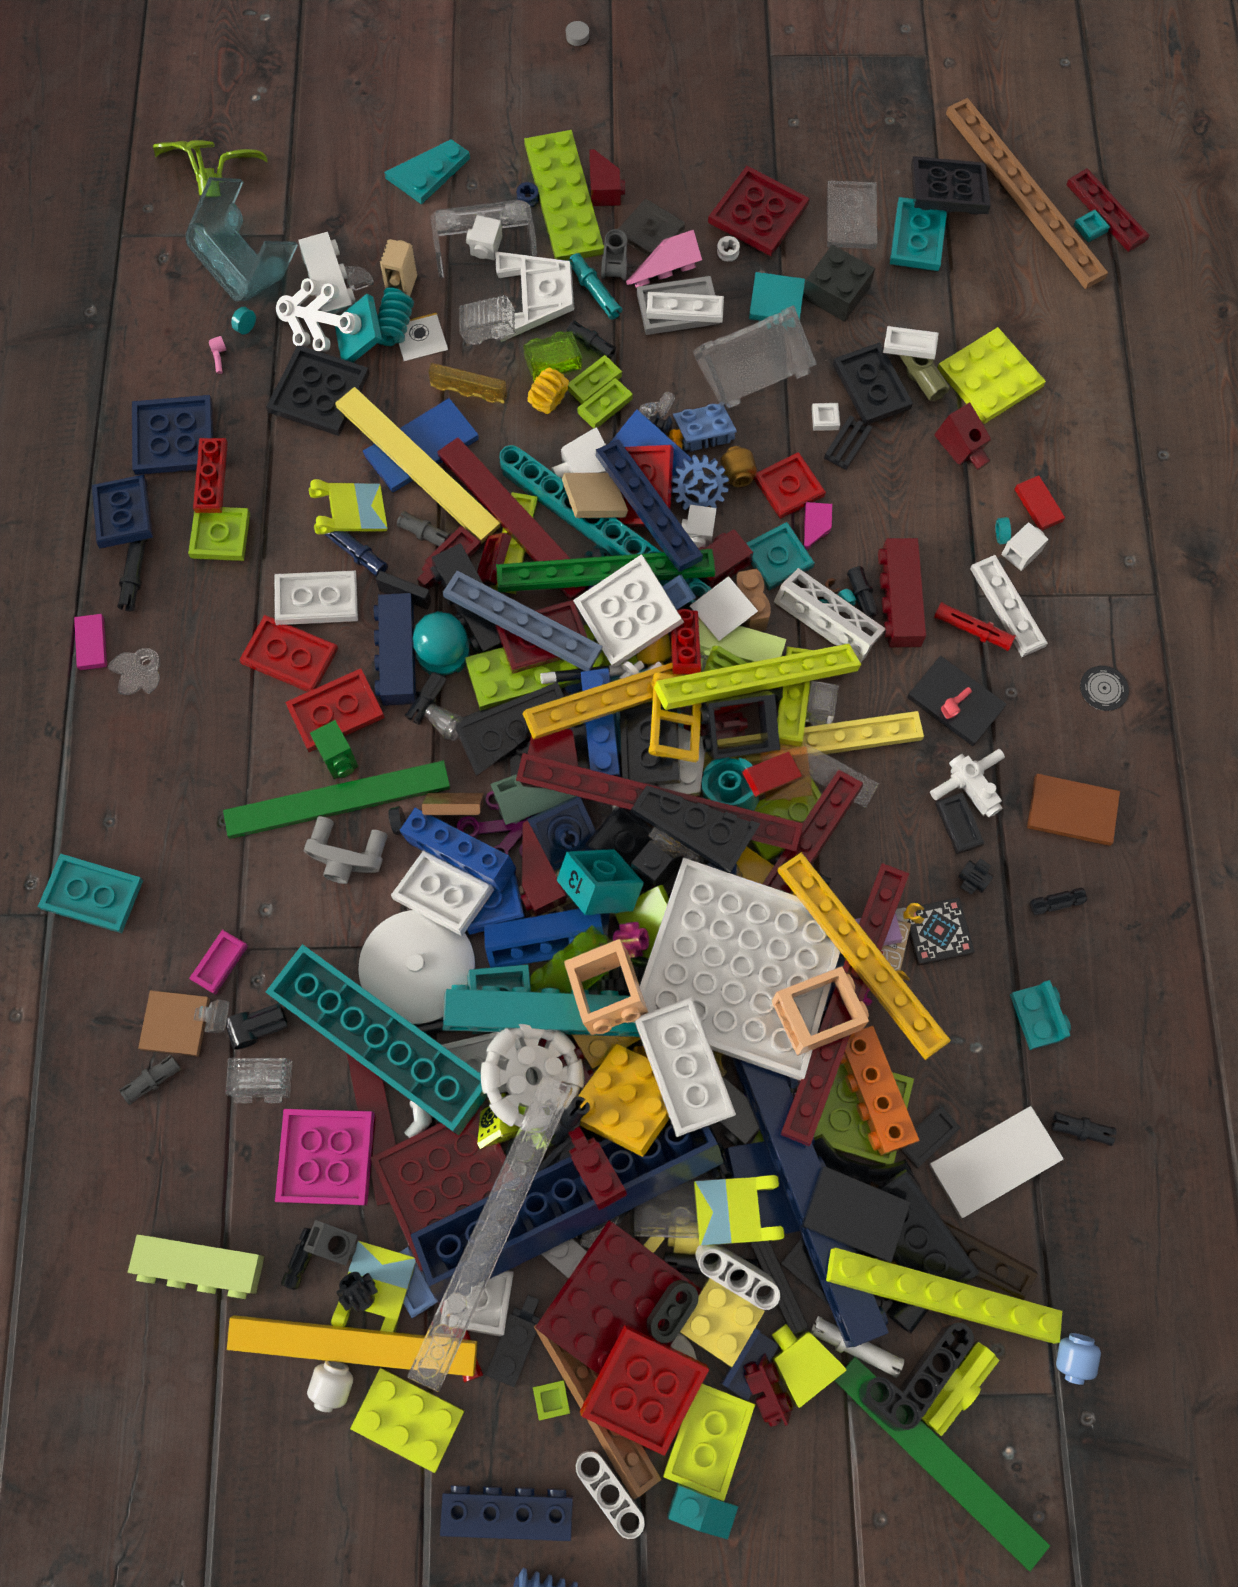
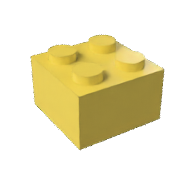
(721, 1322)

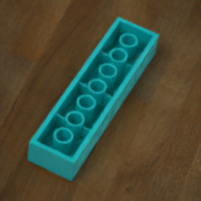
(379, 1039)

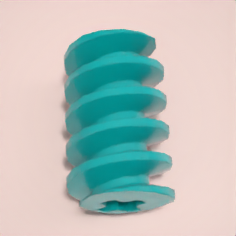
(394, 316)

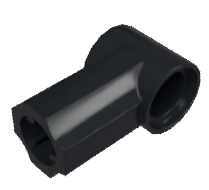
(247, 1027)

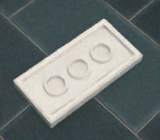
(684, 1067)
(995, 1162)

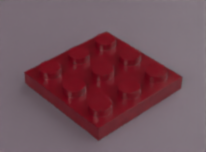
(758, 210)

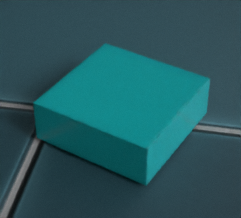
(1091, 226)

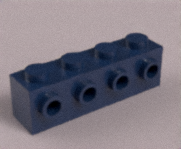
(506, 1514)

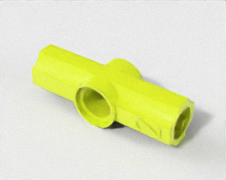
(961, 1388)

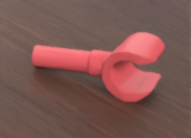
(950, 707)

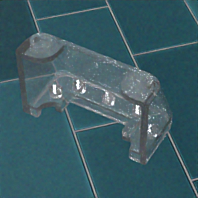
(755, 357)

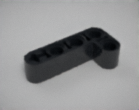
(923, 1372)

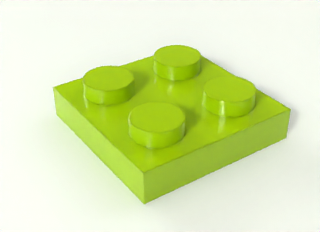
(220, 534)

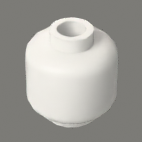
(330, 1385)

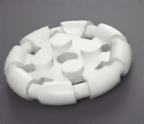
(518, 1061)

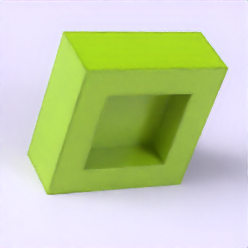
(551, 1400)

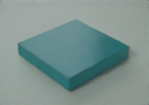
(775, 293)
(354, 346)
(779, 555)

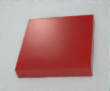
(789, 485)

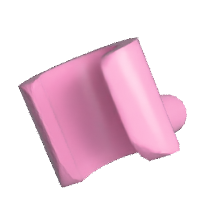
(217, 346)

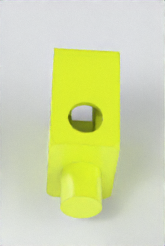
(804, 1365)

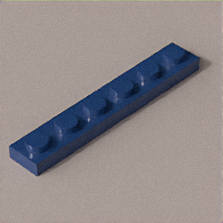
(649, 505)

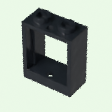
(767, 719)

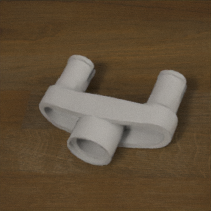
(341, 861)

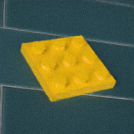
(625, 1101)

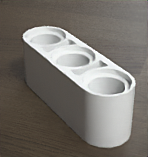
(745, 1287)
(616, 1509)

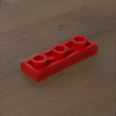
(210, 487)
(686, 644)

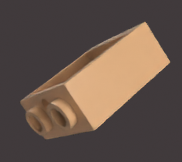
(598, 962)
(794, 1023)

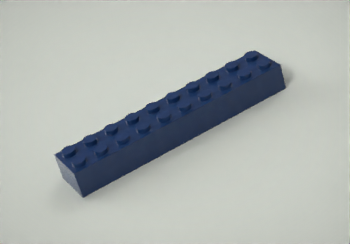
(562, 1207)

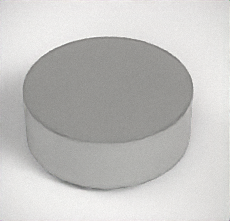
(577, 33)

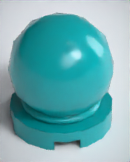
(440, 643)

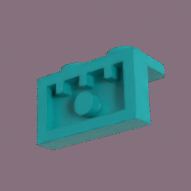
(1041, 1015)

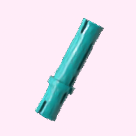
(588, 278)

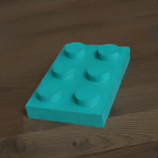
(917, 236)
(90, 893)

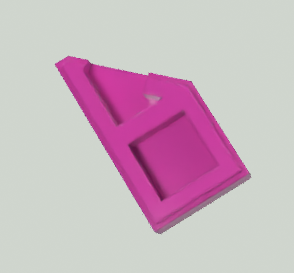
(817, 522)

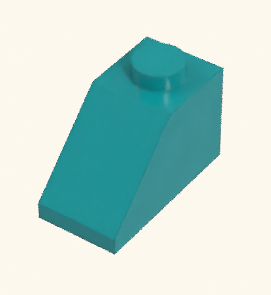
(702, 1512)

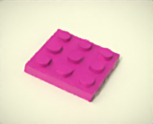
(325, 1157)

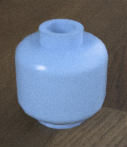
(1078, 1358)

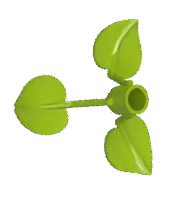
(204, 173)

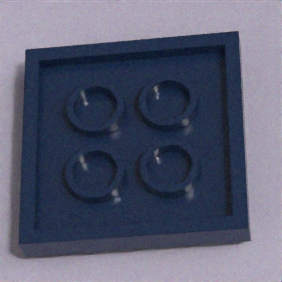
(169, 433)

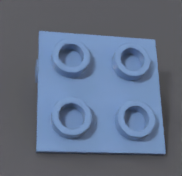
(705, 423)

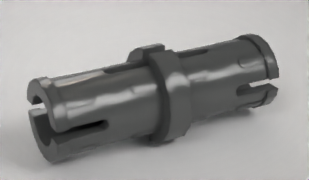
(422, 529)
(150, 1079)

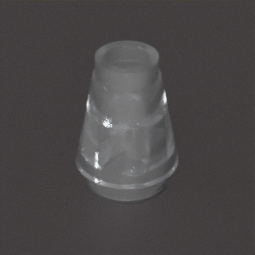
(443, 721)

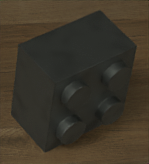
(838, 283)

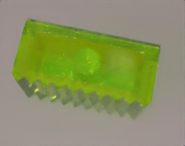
(556, 352)

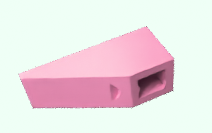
(672, 253)

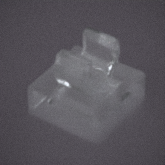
(214, 1016)

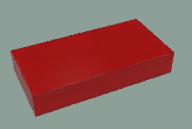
(1039, 503)
(771, 774)

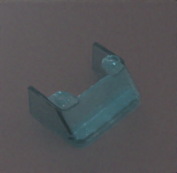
(223, 251)

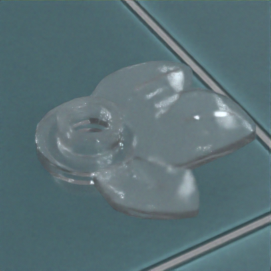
(134, 674)

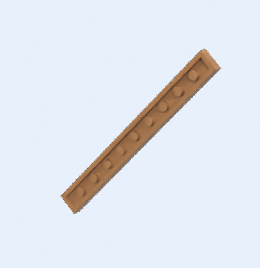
(1027, 193)

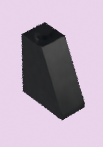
(655, 865)

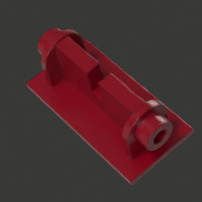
(727, 726)
(775, 1402)

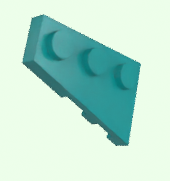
(429, 170)

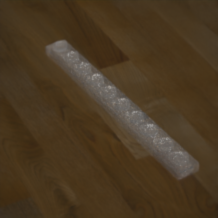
(489, 1235)

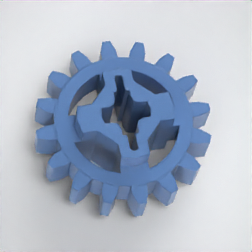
(689, 485)

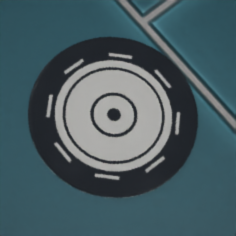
(1104, 688)

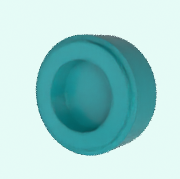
(243, 320)
(1003, 530)

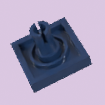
(563, 830)

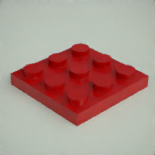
(644, 1390)

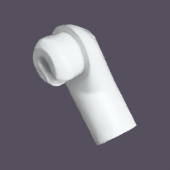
(421, 1121)

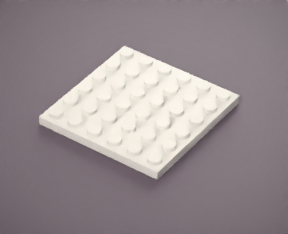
(731, 952)

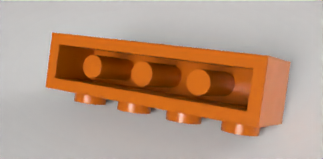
(877, 1093)

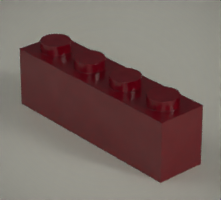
(903, 592)

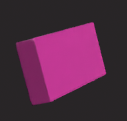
(90, 642)
(218, 962)

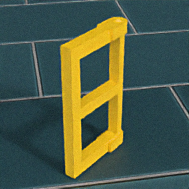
(657, 714)

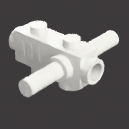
(969, 776)

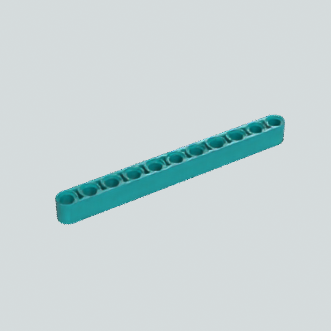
(559, 503)

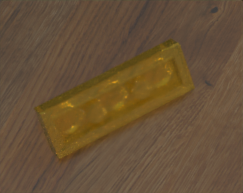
(467, 383)

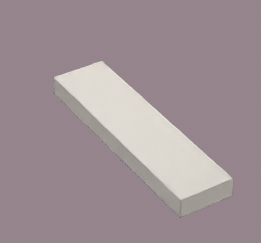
(1008, 605)

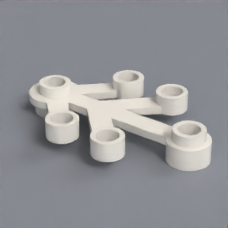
(289, 310)

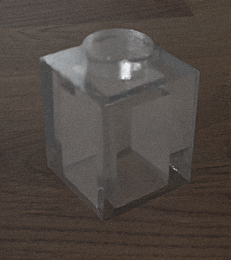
(821, 703)

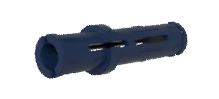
(361, 553)

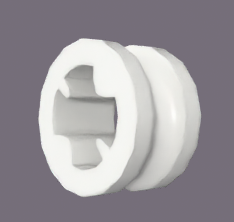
(725, 242)

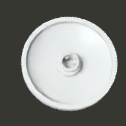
(412, 964)

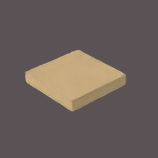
(594, 495)

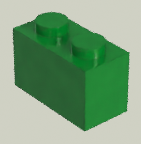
(334, 750)

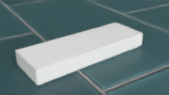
(685, 307)

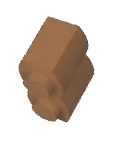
(752, 586)

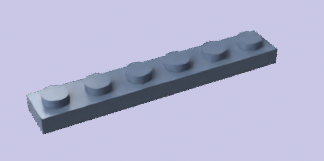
(522, 621)

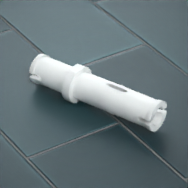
(867, 1352)

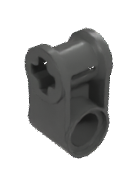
(614, 258)

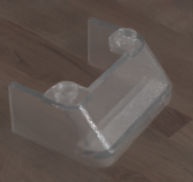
(461, 218)

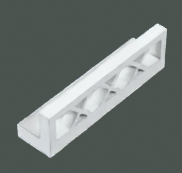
(825, 617)

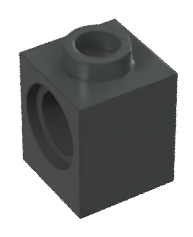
(320, 1236)

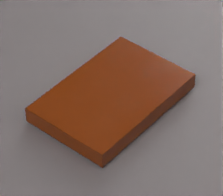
(1073, 809)

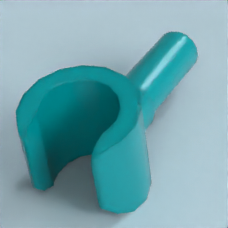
(845, 594)

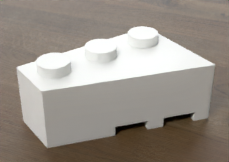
(322, 265)

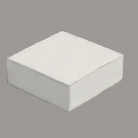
(825, 416)

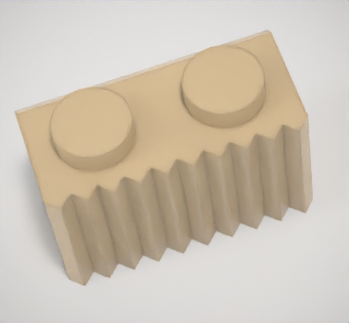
(399, 266)

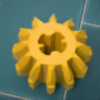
(548, 390)

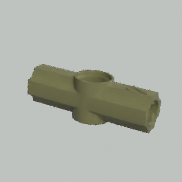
(926, 376)

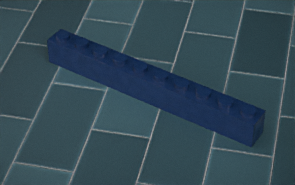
(798, 1170)

